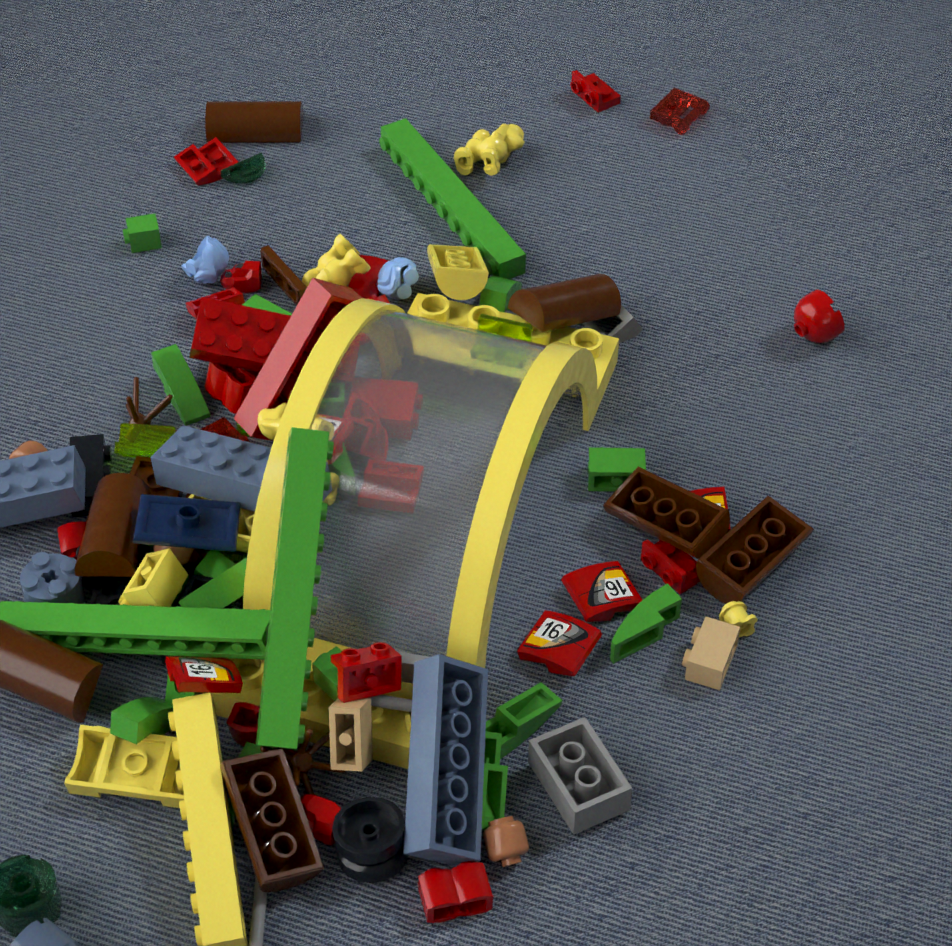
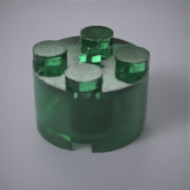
(27, 893)

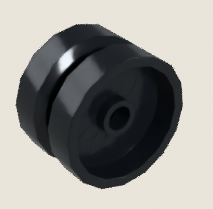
(370, 839)

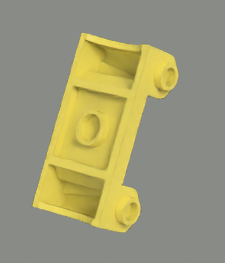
(124, 768)

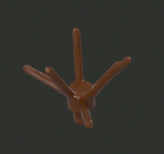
(133, 406)
(302, 761)

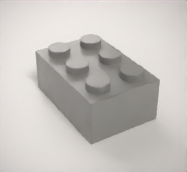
(579, 775)

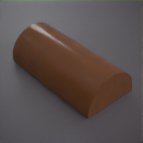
(254, 121)
(567, 302)
(669, 512)
(110, 528)
(751, 551)
(46, 672)
(272, 820)

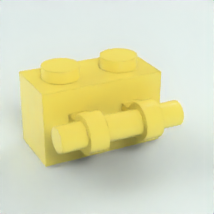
(155, 581)

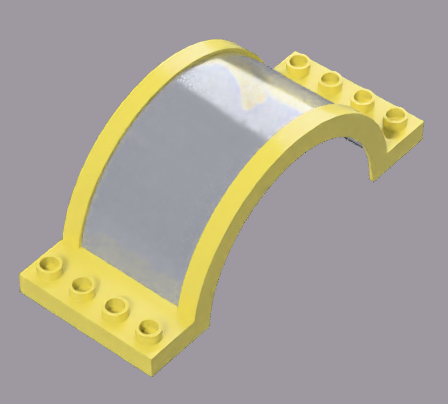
(422, 485)

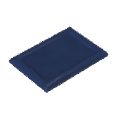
(187, 523)

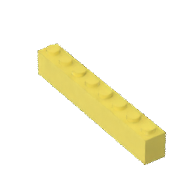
(208, 822)

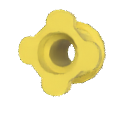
(736, 614)

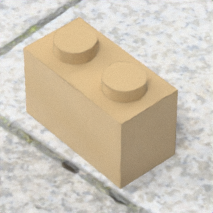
(711, 653)
(350, 734)

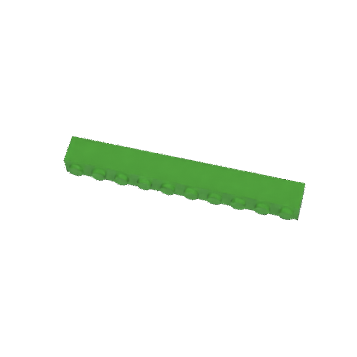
(452, 199)
(293, 590)
(144, 628)

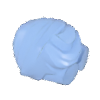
(208, 262)
(397, 277)

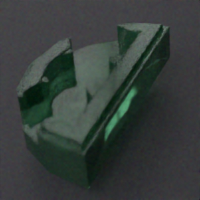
(246, 170)

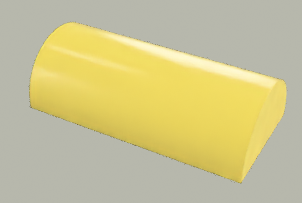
(458, 270)

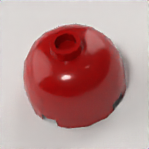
(817, 319)

